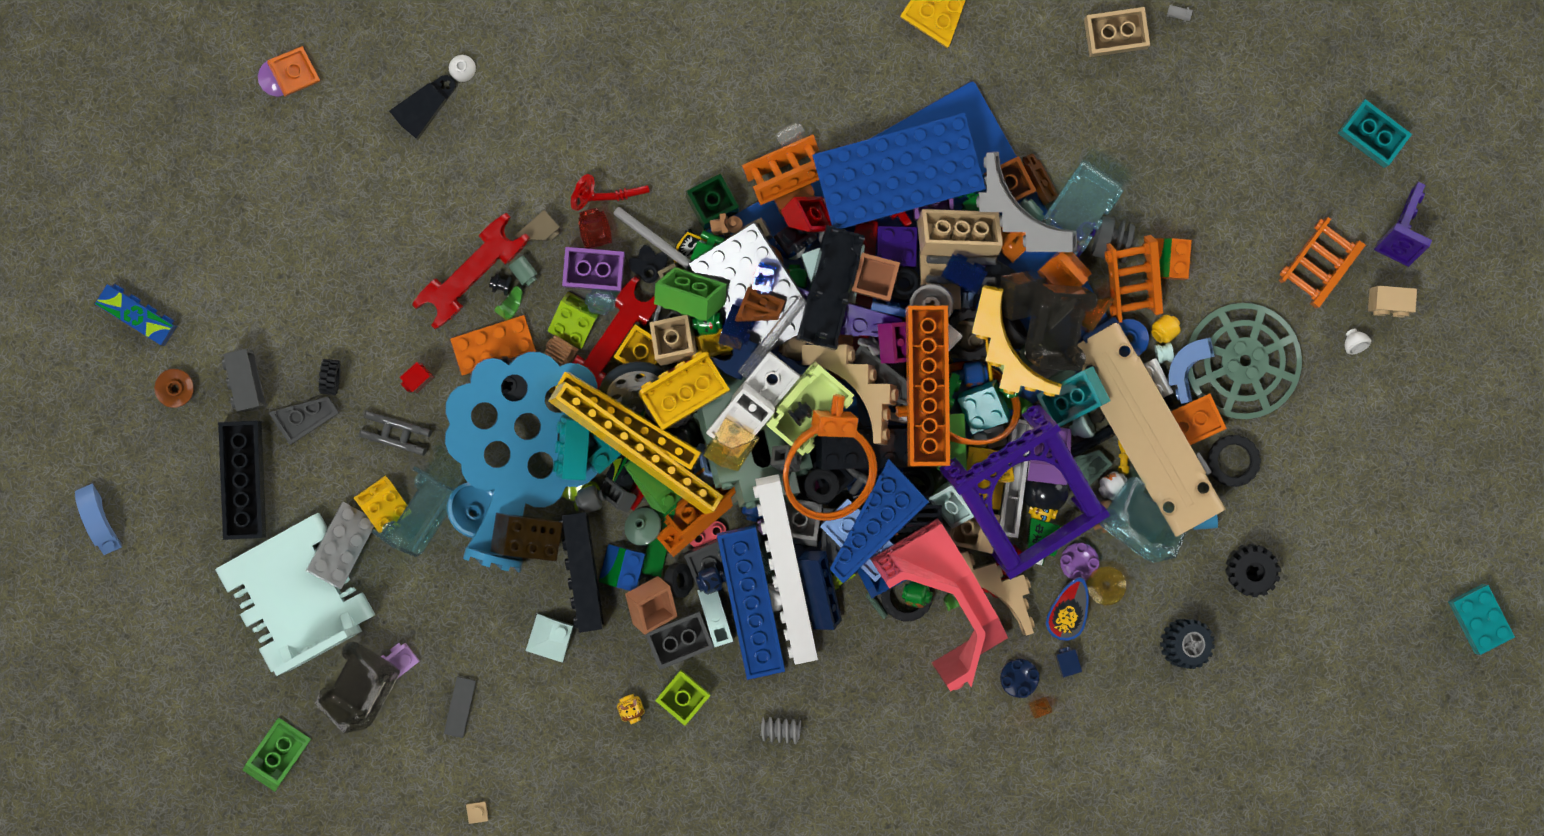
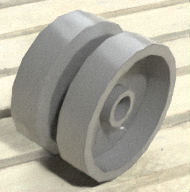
(933, 292)

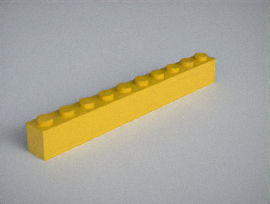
(635, 448)

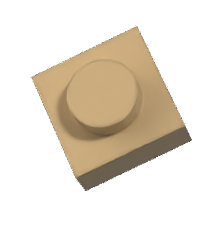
(477, 812)

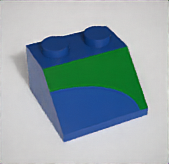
(622, 567)

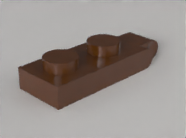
(1040, 179)

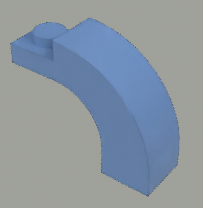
(1182, 364)
(94, 519)

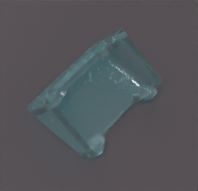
(1140, 523)

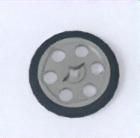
(628, 372)

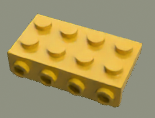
(683, 390)

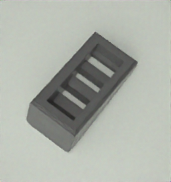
(618, 496)

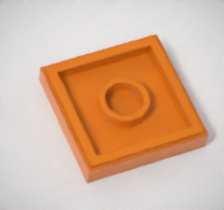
(293, 71)

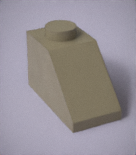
(541, 228)

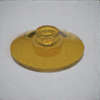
(1114, 592)

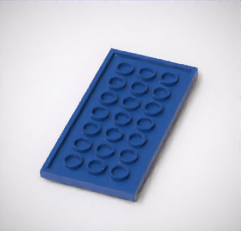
(899, 172)

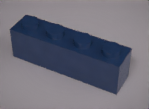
(819, 590)

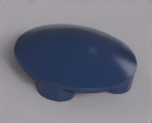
(1019, 678)

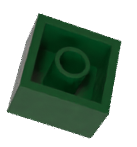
(712, 199)

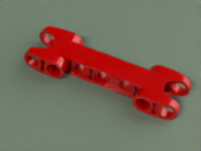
(495, 247)
(629, 313)

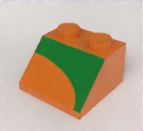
(1174, 258)

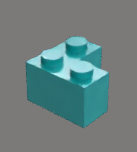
(600, 455)

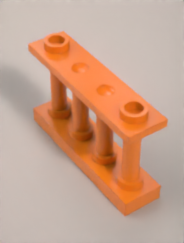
(788, 181)
(1340, 264)
(1152, 284)

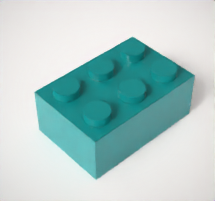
(1374, 133)
(1077, 397)
(571, 450)
(1481, 619)

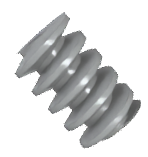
(780, 730)

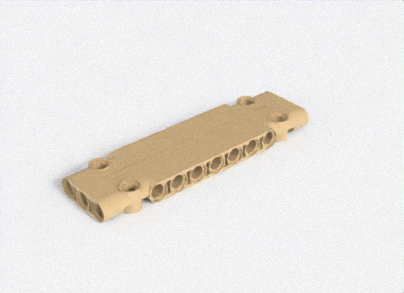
(1150, 432)

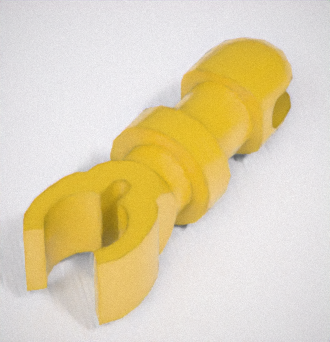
(1123, 467)

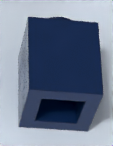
(1068, 661)

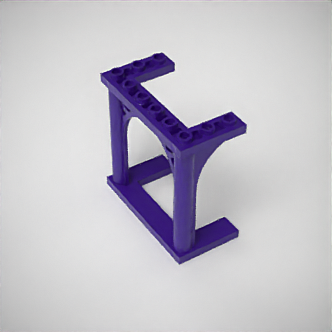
(965, 483)

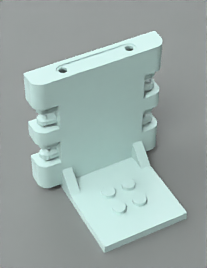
(297, 607)

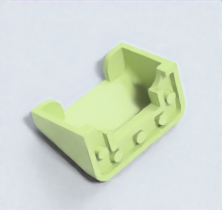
(817, 390)

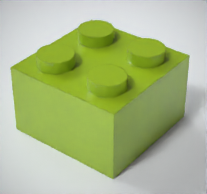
(683, 697)

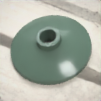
(648, 531)

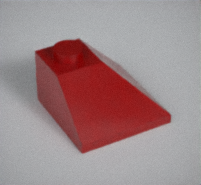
(807, 214)

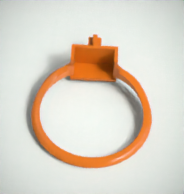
(901, 411)
(832, 424)

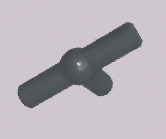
(861, 478)

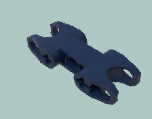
(738, 358)

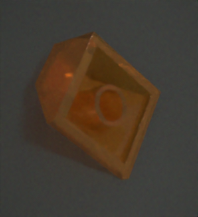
(1092, 318)

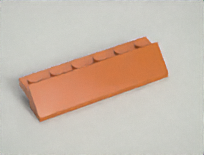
(691, 522)

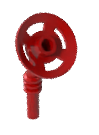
(587, 194)

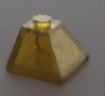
(730, 445)

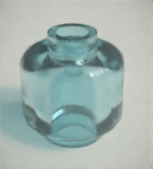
(600, 301)

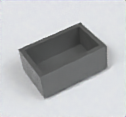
(243, 380)

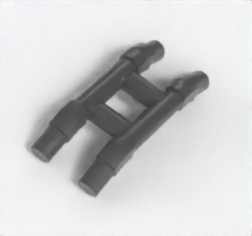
(944, 259)
(384, 437)

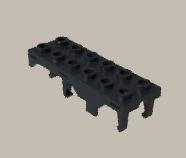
(830, 287)

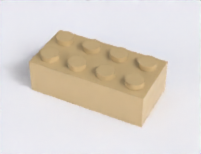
(959, 232)

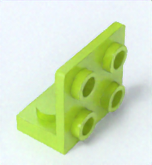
(572, 320)

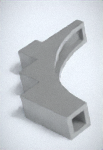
(1014, 218)

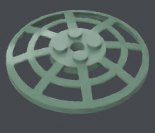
(1258, 360)

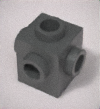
(779, 456)

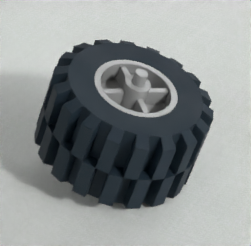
(1187, 643)

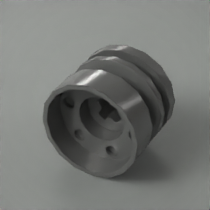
(1117, 238)

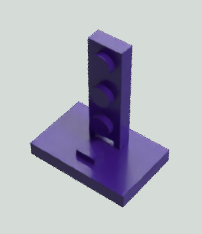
(1401, 242)

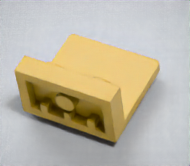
(381, 503)

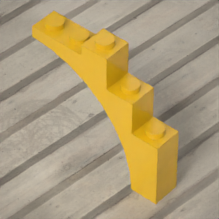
(1000, 351)

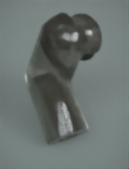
(1097, 417)

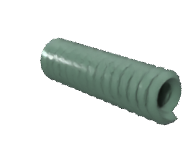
(877, 606)

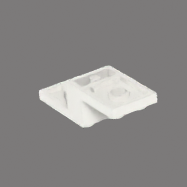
(756, 397)

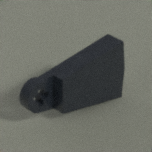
(421, 107)

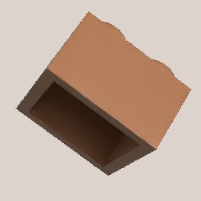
(876, 277)
(651, 605)

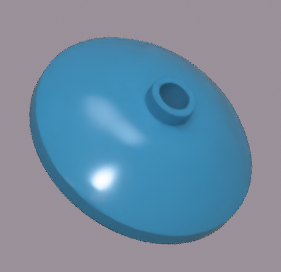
(465, 500)

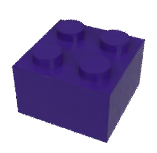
(897, 244)

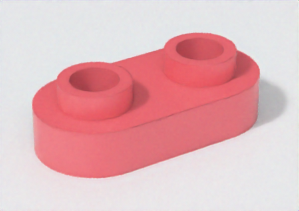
(708, 535)

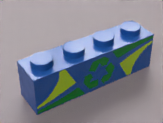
(135, 314)

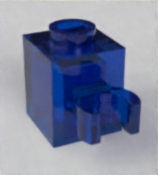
(765, 278)

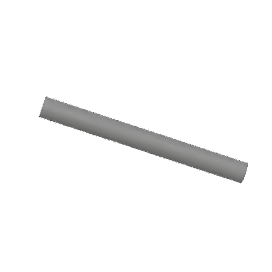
(652, 237)

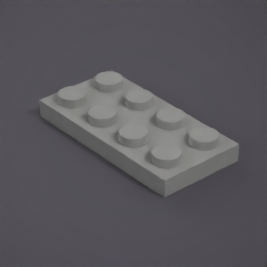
(341, 545)

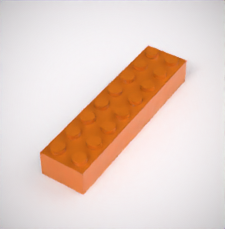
(927, 386)

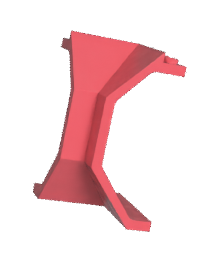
(935, 561)

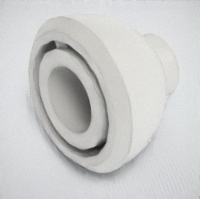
(462, 68)
(1356, 341)

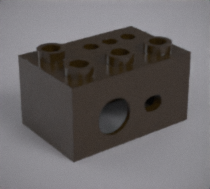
(526, 537)

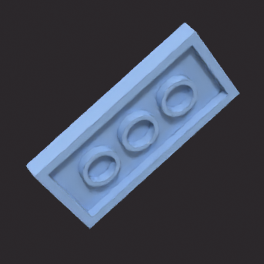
(840, 528)

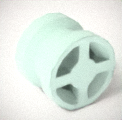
(1164, 352)

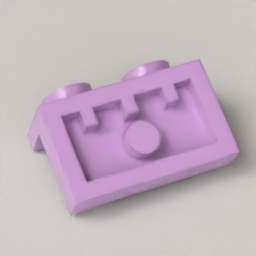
(402, 658)

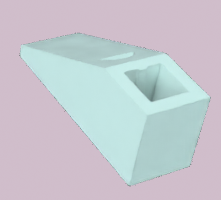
(715, 618)

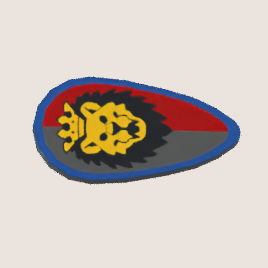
(1069, 611)

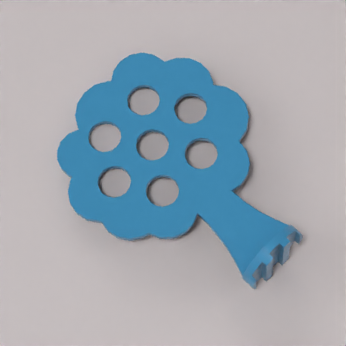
(511, 482)

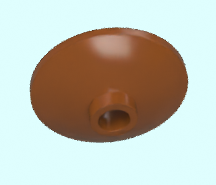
(164, 385)

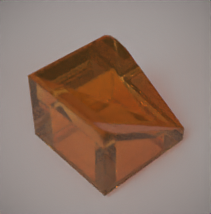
(1040, 707)

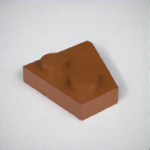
(759, 307)

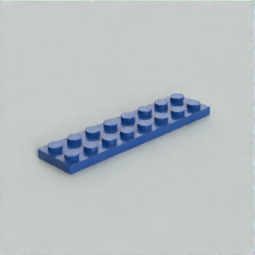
(750, 602)

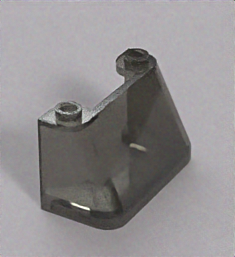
(358, 690)

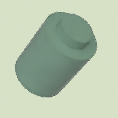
(523, 271)

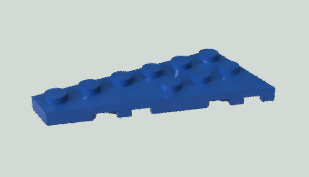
(884, 514)

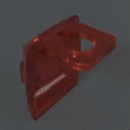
(594, 228)

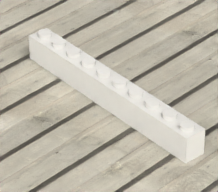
(786, 569)

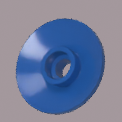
(1139, 334)

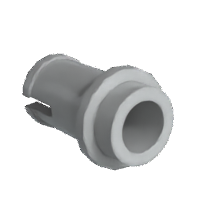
(1179, 13)

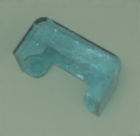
(1084, 202)

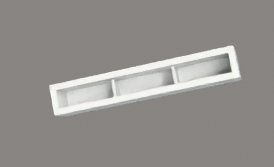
(1014, 491)

